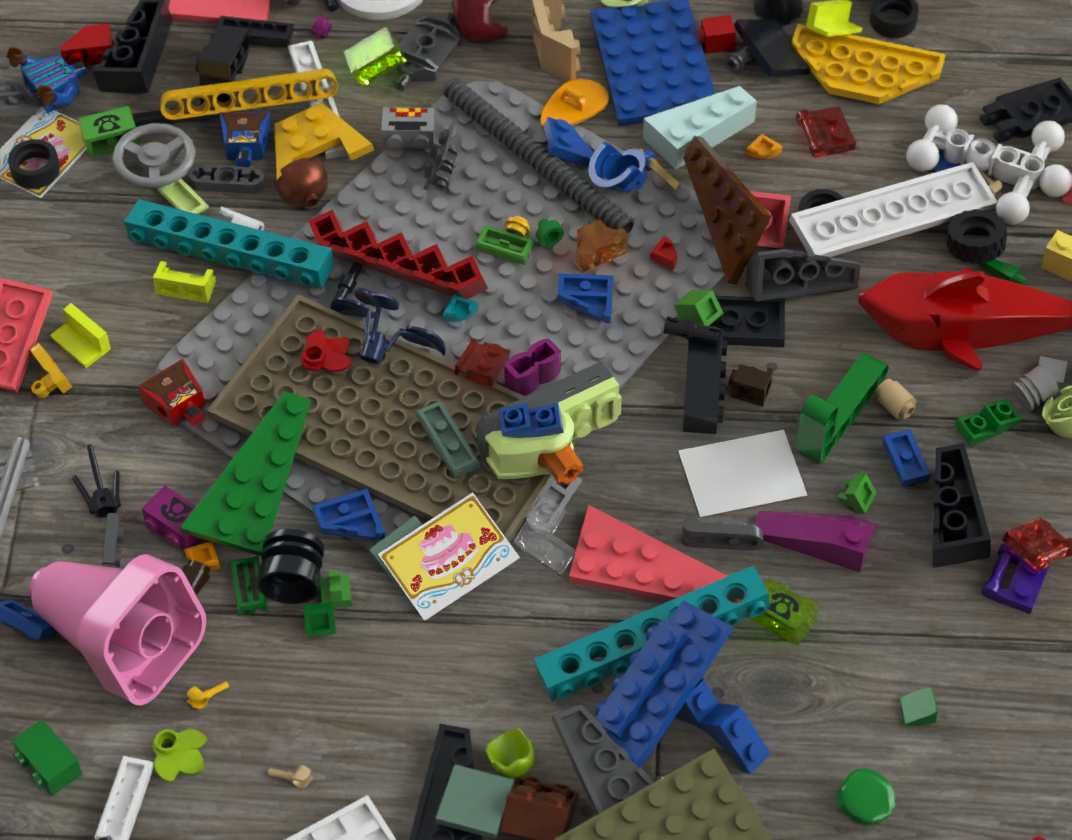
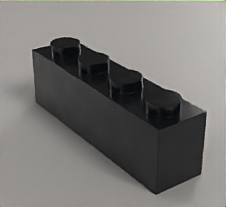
(704, 386)

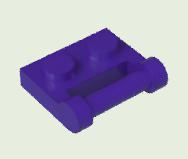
(1024, 584)

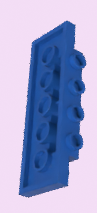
(660, 679)

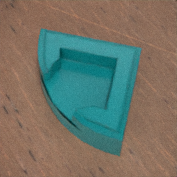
(459, 309)

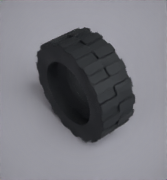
(976, 250)

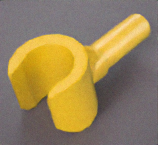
(199, 699)

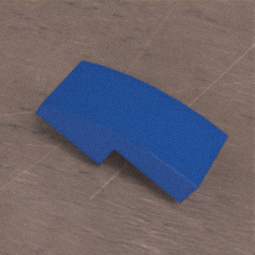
(536, 422)

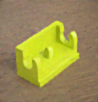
(183, 285)

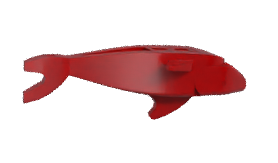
(962, 312)

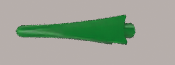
(1004, 271)

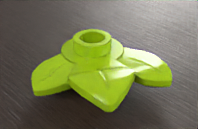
(180, 757)

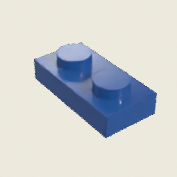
(906, 458)
(20, 617)

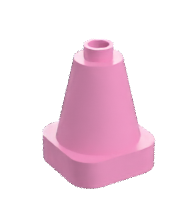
(126, 622)

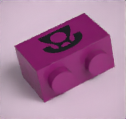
(166, 515)

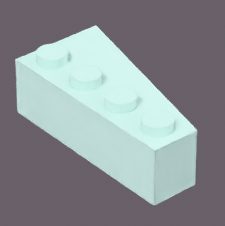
(710, 117)

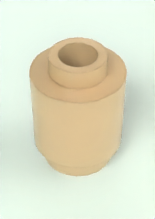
(895, 399)

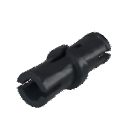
(692, 331)

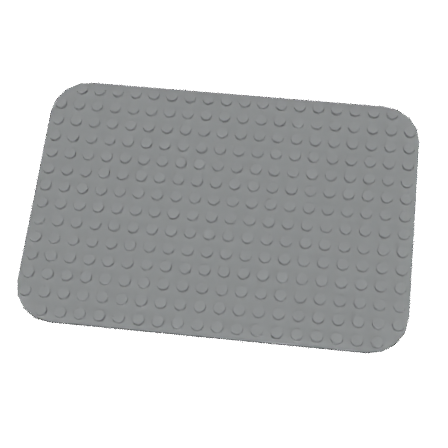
(520, 299)

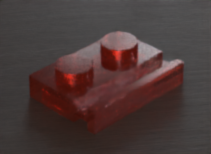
(482, 362)

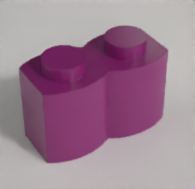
(532, 368)

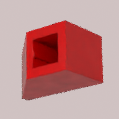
(88, 45)

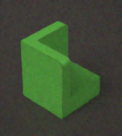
(699, 306)

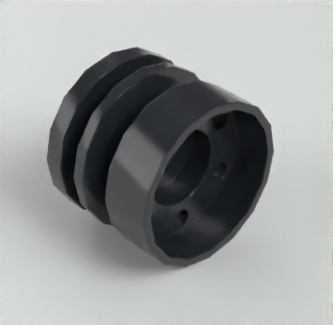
(290, 566)

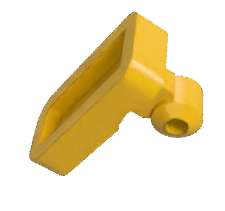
(53, 379)

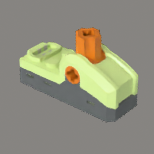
(586, 403)

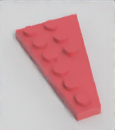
(633, 563)

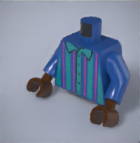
(49, 78)

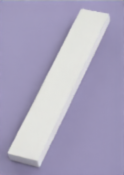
(306, 59)

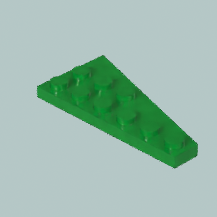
(247, 494)

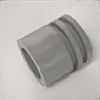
(1035, 387)

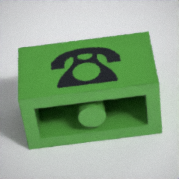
(105, 129)

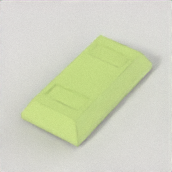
(183, 197)

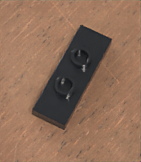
(262, 31)

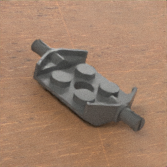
(425, 61)

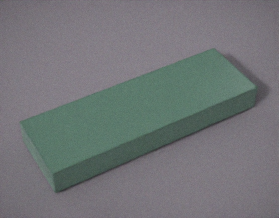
(447, 439)

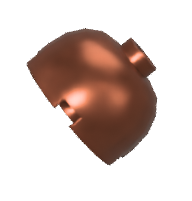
(302, 183)

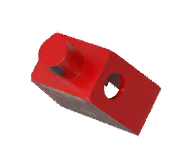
(174, 395)

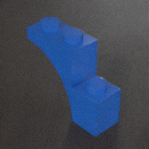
(726, 725)

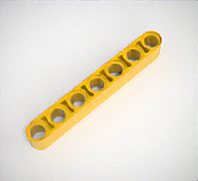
(238, 102)

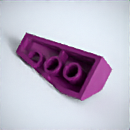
(828, 537)

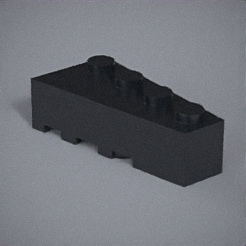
(137, 50)
(959, 520)

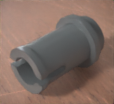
(736, 61)

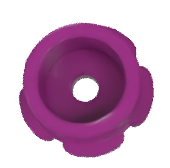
(321, 27)

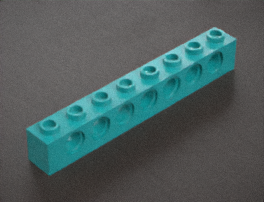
(230, 244)
(632, 631)

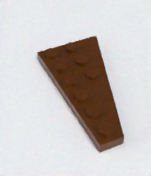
(729, 208)

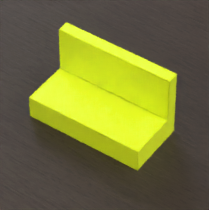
(831, 18)
(81, 337)

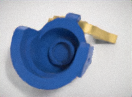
(624, 170)

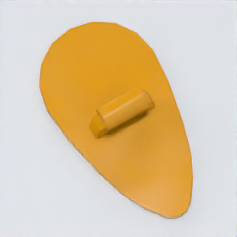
(576, 102)

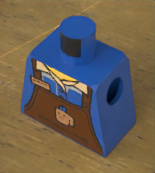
(245, 135)

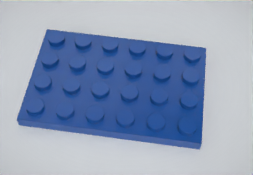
(650, 58)

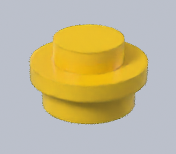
(517, 225)

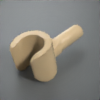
(994, 186)
(299, 778)

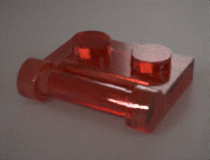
(833, 130)
(1036, 536)

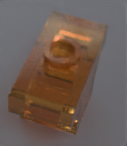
(599, 245)

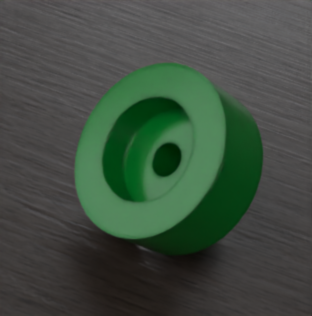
(549, 232)

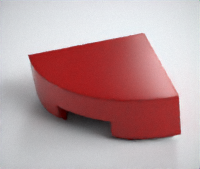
(665, 253)

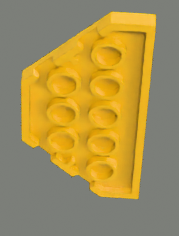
(866, 66)

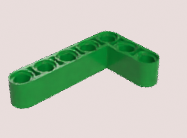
(826, 421)

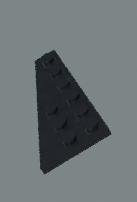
(450, 748)

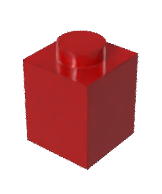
(717, 34)

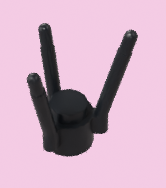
(103, 500)

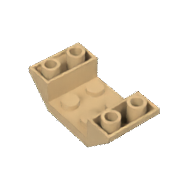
(554, 49)

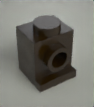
(751, 384)

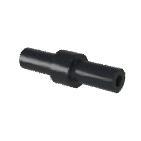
(348, 282)

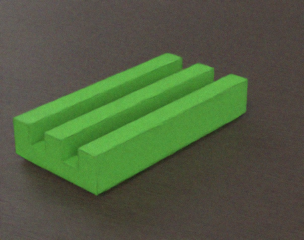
(503, 248)

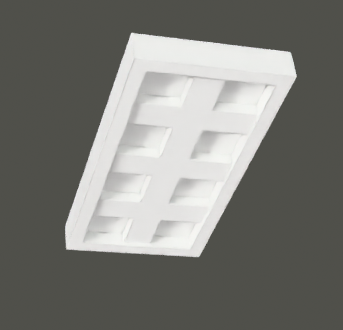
(352, 822)

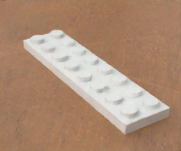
(892, 211)

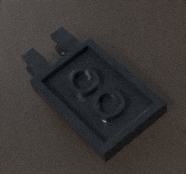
(1027, 108)

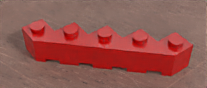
(396, 258)

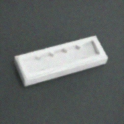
(125, 799)

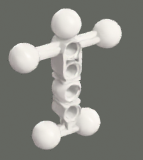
(1003, 162)

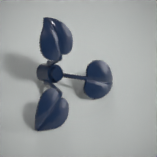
(374, 342)

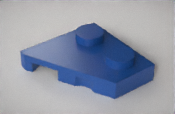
(566, 142)
(587, 294)
(349, 516)

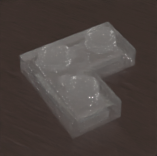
(537, 537)

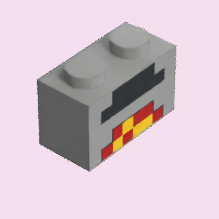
(408, 127)

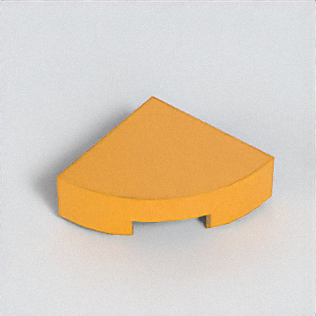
(763, 148)
(205, 554)

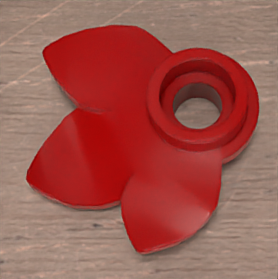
(328, 353)

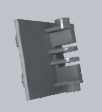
(442, 162)

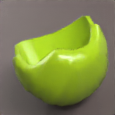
(511, 754)

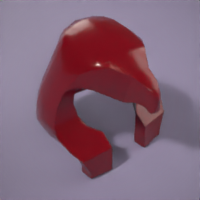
(475, 22)

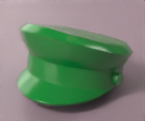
(866, 797)

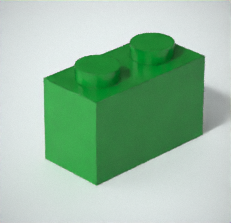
(46, 757)

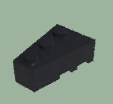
(223, 57)

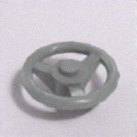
(154, 157)

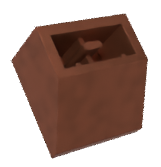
(538, 809)

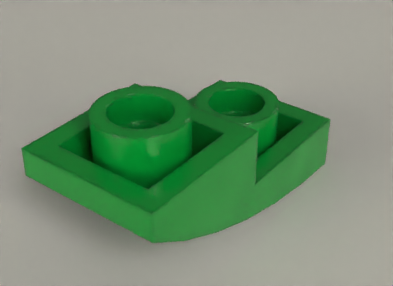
(988, 423)

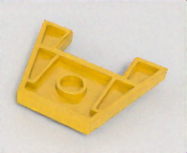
(313, 133)

